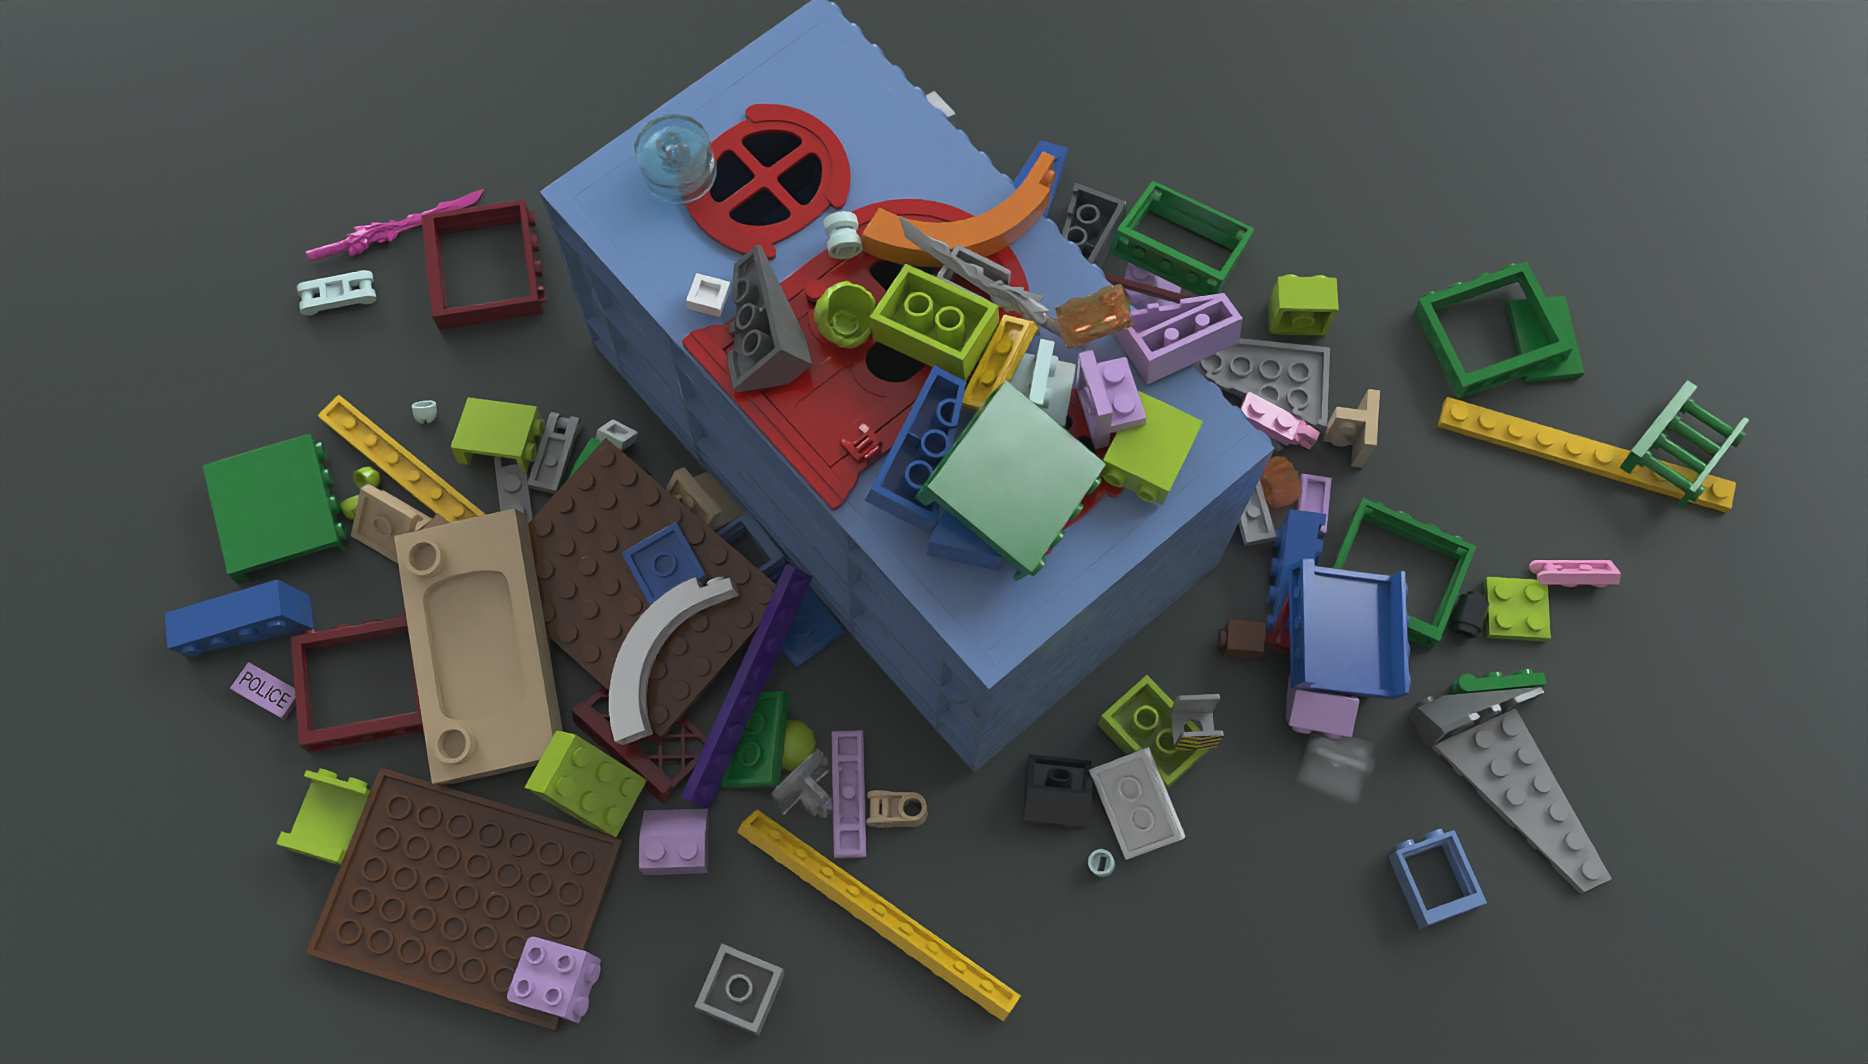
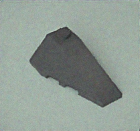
(768, 338)
(1456, 713)

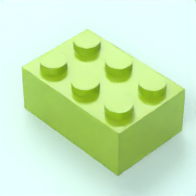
(934, 322)
(1144, 721)
(586, 783)

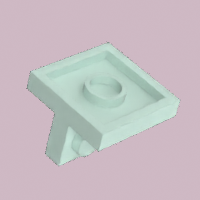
(1046, 381)

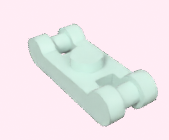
(336, 292)

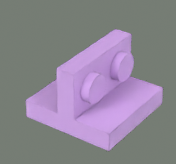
(1107, 397)

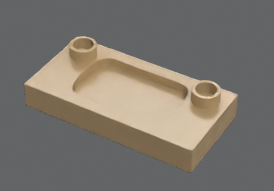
(478, 646)

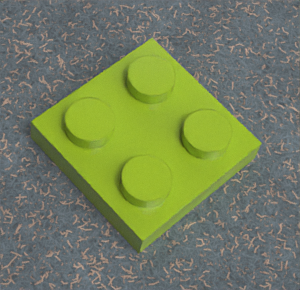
(1517, 609)

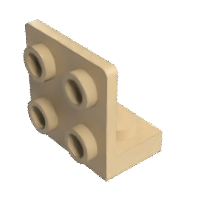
(704, 498)

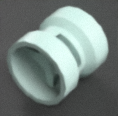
(842, 235)

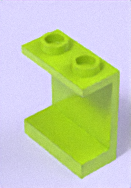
(498, 431)
(1152, 454)
(326, 817)

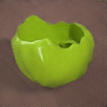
(845, 314)

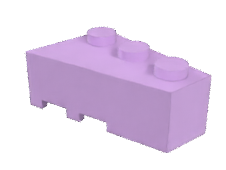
(1179, 334)

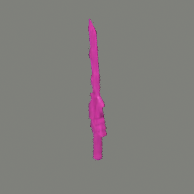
(380, 232)

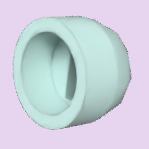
(424, 410)
(1095, 862)

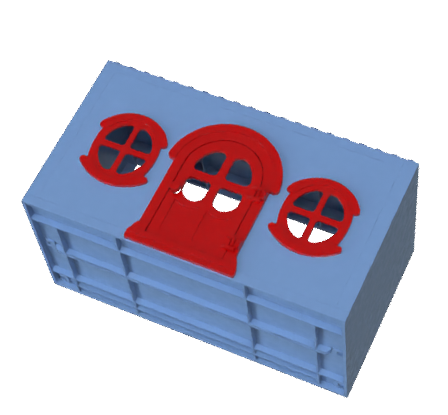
(829, 126)

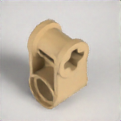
(893, 809)

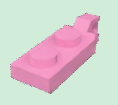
(1278, 422)

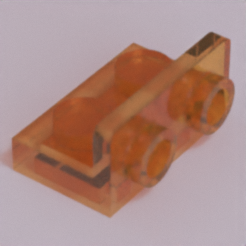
(1094, 316)

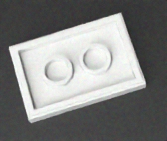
(1137, 803)

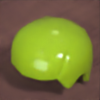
(798, 744)

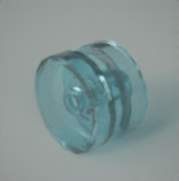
(675, 158)

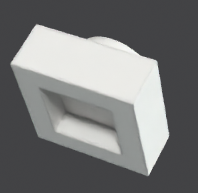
(708, 295)
(618, 434)

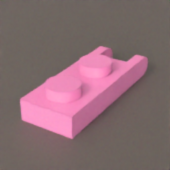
(1575, 572)

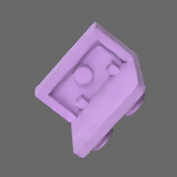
(554, 979)

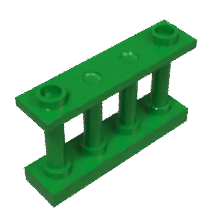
(1669, 420)

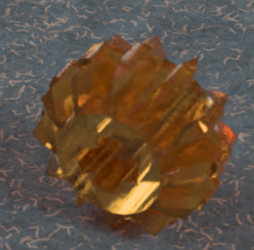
(1280, 482)

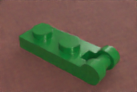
(1495, 682)

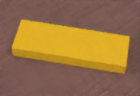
(998, 360)

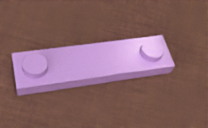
(848, 794)

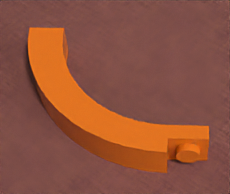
(980, 234)

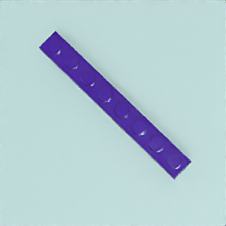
(747, 686)

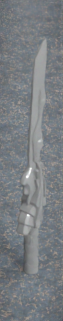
(1004, 296)

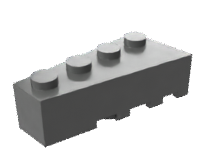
(1093, 222)

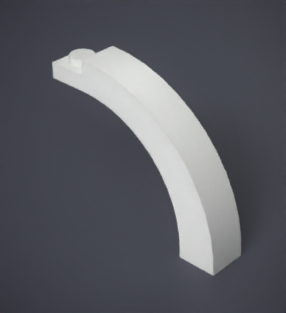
(638, 652)

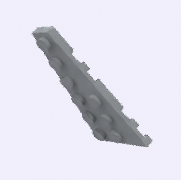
(1278, 372)
(1521, 788)

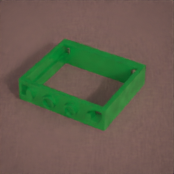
(1168, 262)
(1507, 370)
(1427, 536)

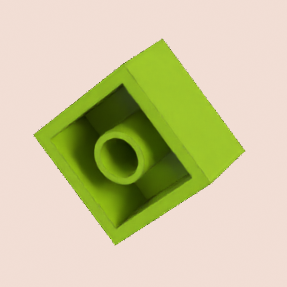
(1302, 305)

